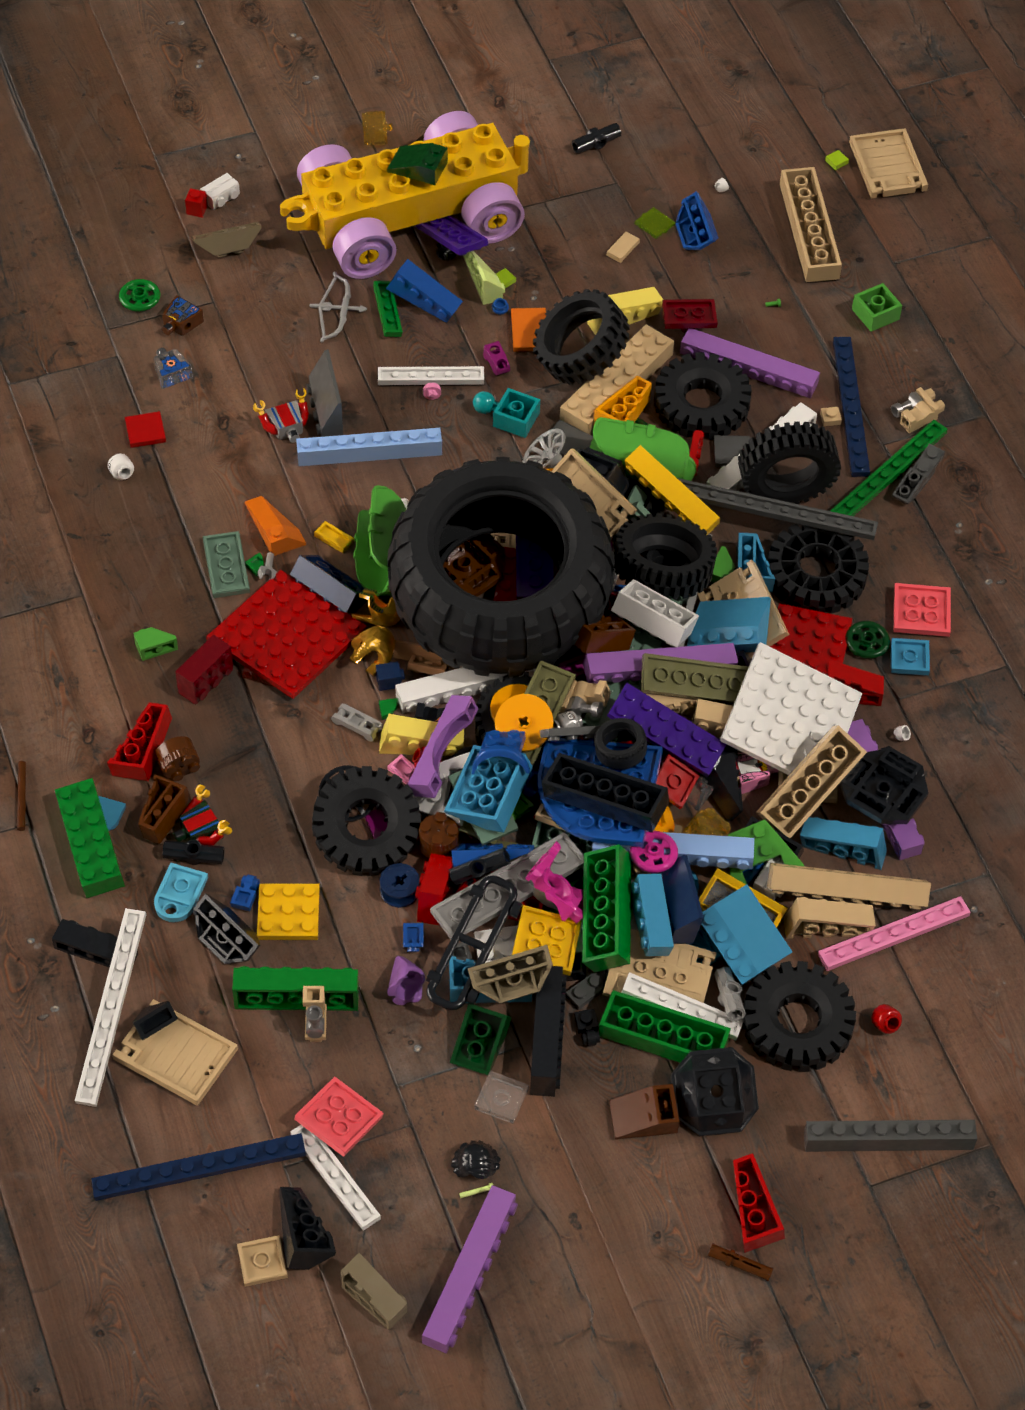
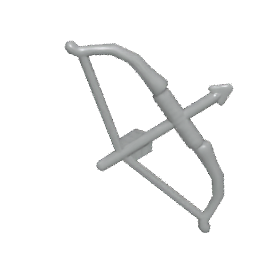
(327, 306)

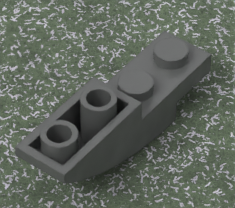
(919, 475)

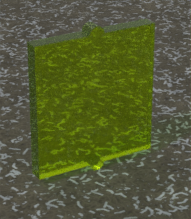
(654, 222)

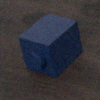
(389, 675)

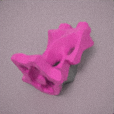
(561, 894)

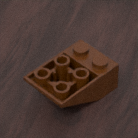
(645, 1112)

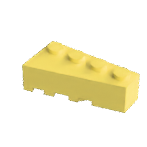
(635, 306)
(408, 734)

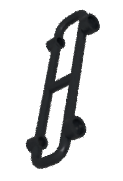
(511, 908)

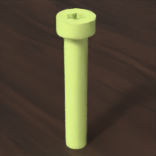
(475, 1191)

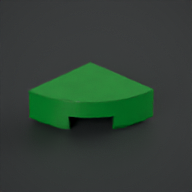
(254, 563)
(387, 707)

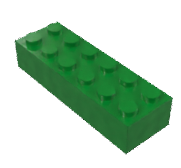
(89, 838)
(606, 908)
(283, 988)
(658, 1028)

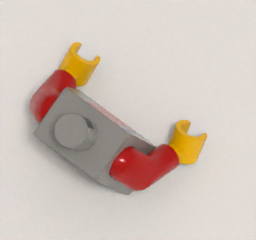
(286, 419)

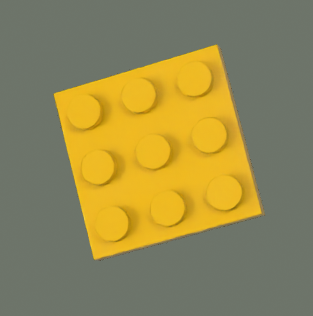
(288, 911)
(543, 928)

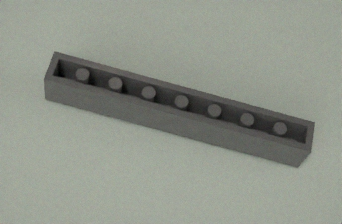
(890, 1135)

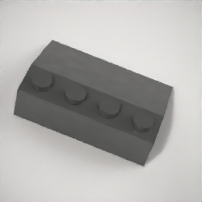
(325, 398)

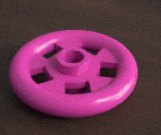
(648, 865)

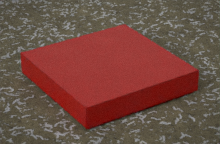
(145, 429)
(677, 779)

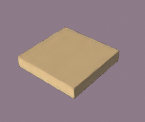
(262, 1260)

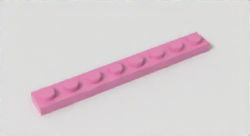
(893, 933)

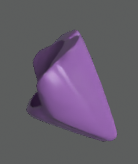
(405, 982)

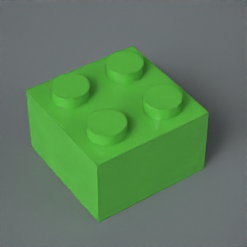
(876, 307)

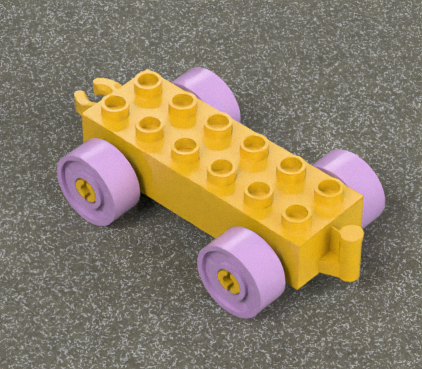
(359, 202)

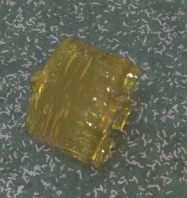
(375, 127)
(708, 823)

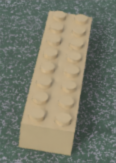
(810, 224)
(641, 357)

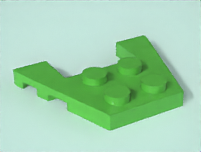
(766, 847)

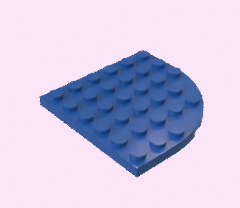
(585, 823)

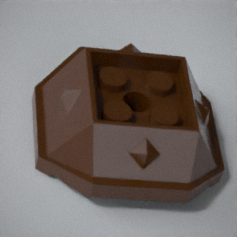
(476, 564)

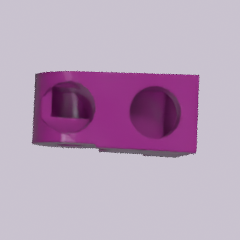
(496, 358)

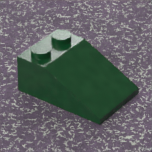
(420, 162)
(480, 1039)

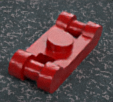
(696, 445)

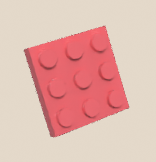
(922, 609)
(339, 1116)

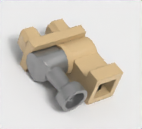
(923, 409)
(587, 698)
(315, 1013)

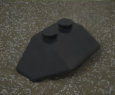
(224, 931)

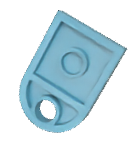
(179, 890)

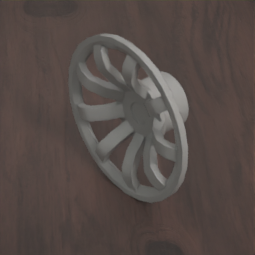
(549, 455)

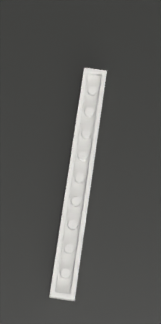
(110, 1008)

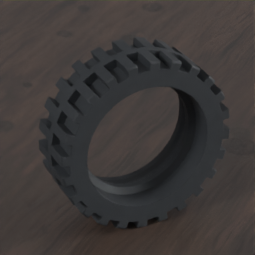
(597, 353)

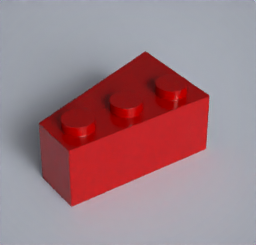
(867, 683)

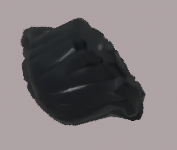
(475, 1160)

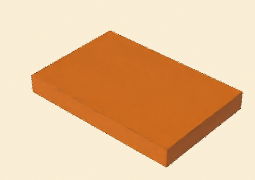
(524, 324)

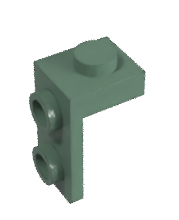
(637, 498)

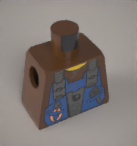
(181, 317)

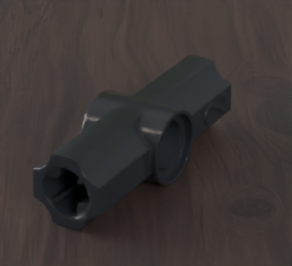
(596, 138)
(183, 850)
(489, 861)

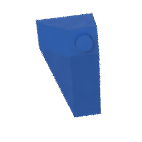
(469, 851)

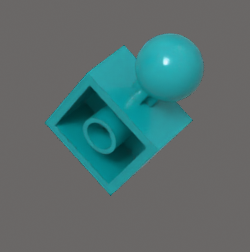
(513, 413)

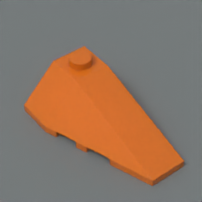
(274, 527)

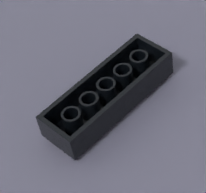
(605, 792)
(548, 1034)

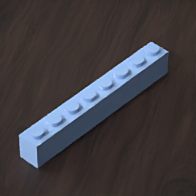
(369, 447)
(706, 850)

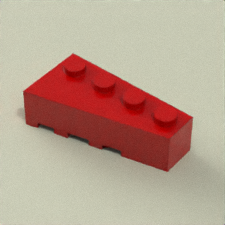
(137, 754)
(756, 1208)

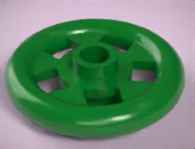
(139, 295)

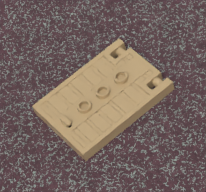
(888, 163)
(602, 493)
(738, 586)
(675, 972)
(178, 1057)

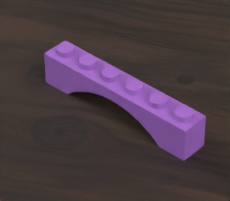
(456, 716)

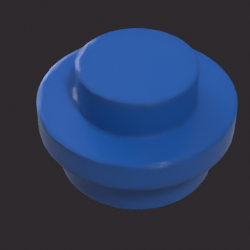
(500, 306)

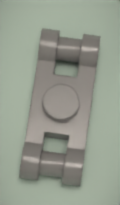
(357, 722)

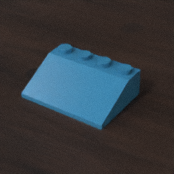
(732, 621)
(490, 793)
(744, 934)

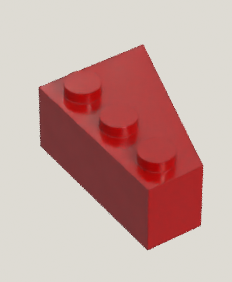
(433, 887)

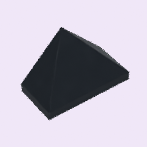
(154, 1018)

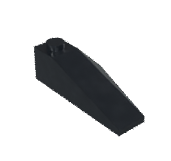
(725, 784)
(303, 1234)

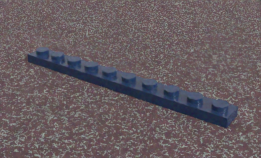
(851, 407)
(198, 1167)

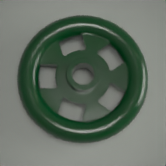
(874, 628)

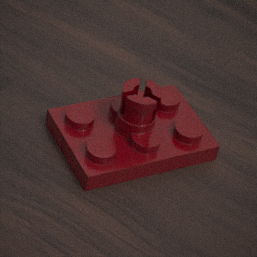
(689, 314)

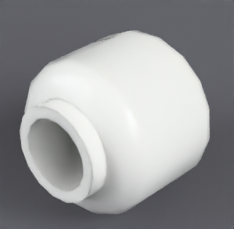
(120, 466)

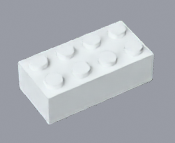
(654, 613)

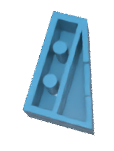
(749, 549)

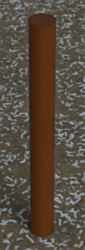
(21, 795)

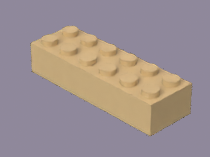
(811, 781)

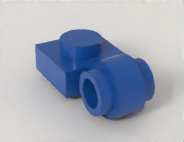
(245, 895)

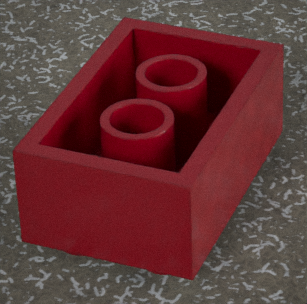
(204, 669)

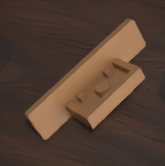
(419, 659)

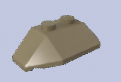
(229, 239)
(512, 975)

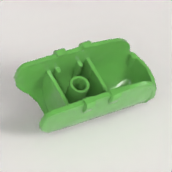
(622, 437)
(375, 537)

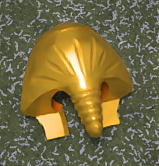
(381, 613)
(373, 639)

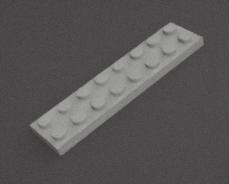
(451, 910)

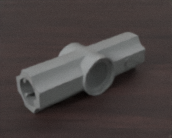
(730, 994)

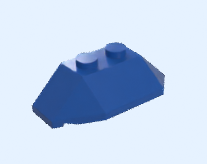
(695, 223)

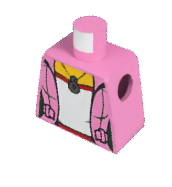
(753, 773)

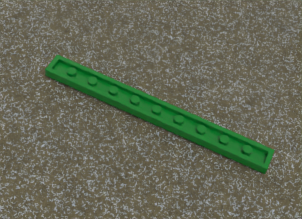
(890, 469)

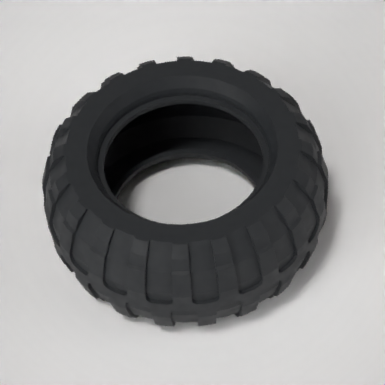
(509, 500)

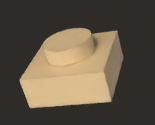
(830, 416)

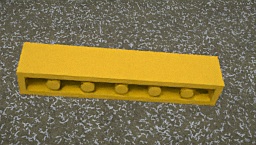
(670, 490)

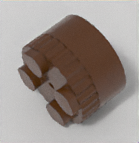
(177, 757)
(438, 835)

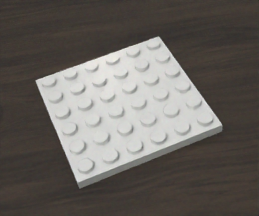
(786, 709)

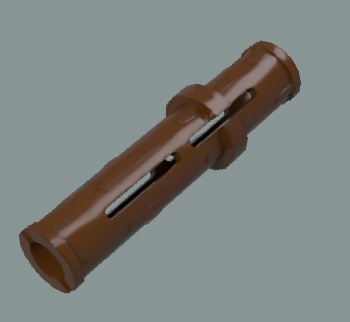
(740, 1262)

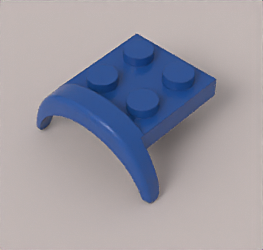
(502, 744)

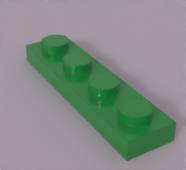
(387, 309)

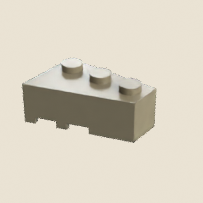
(373, 1291)

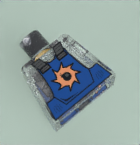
(171, 367)

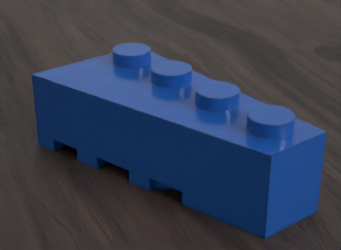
(424, 291)

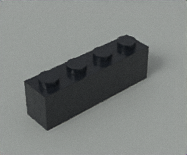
(85, 942)

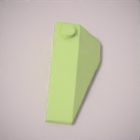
(484, 278)

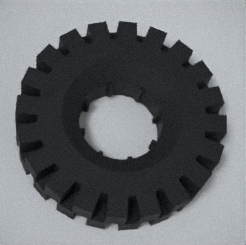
(708, 374)
(814, 591)
(366, 788)
(807, 987)

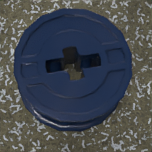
(399, 885)

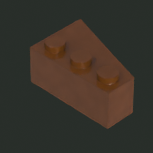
(606, 635)
(163, 809)

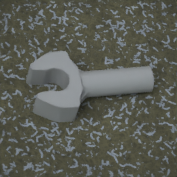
(267, 569)

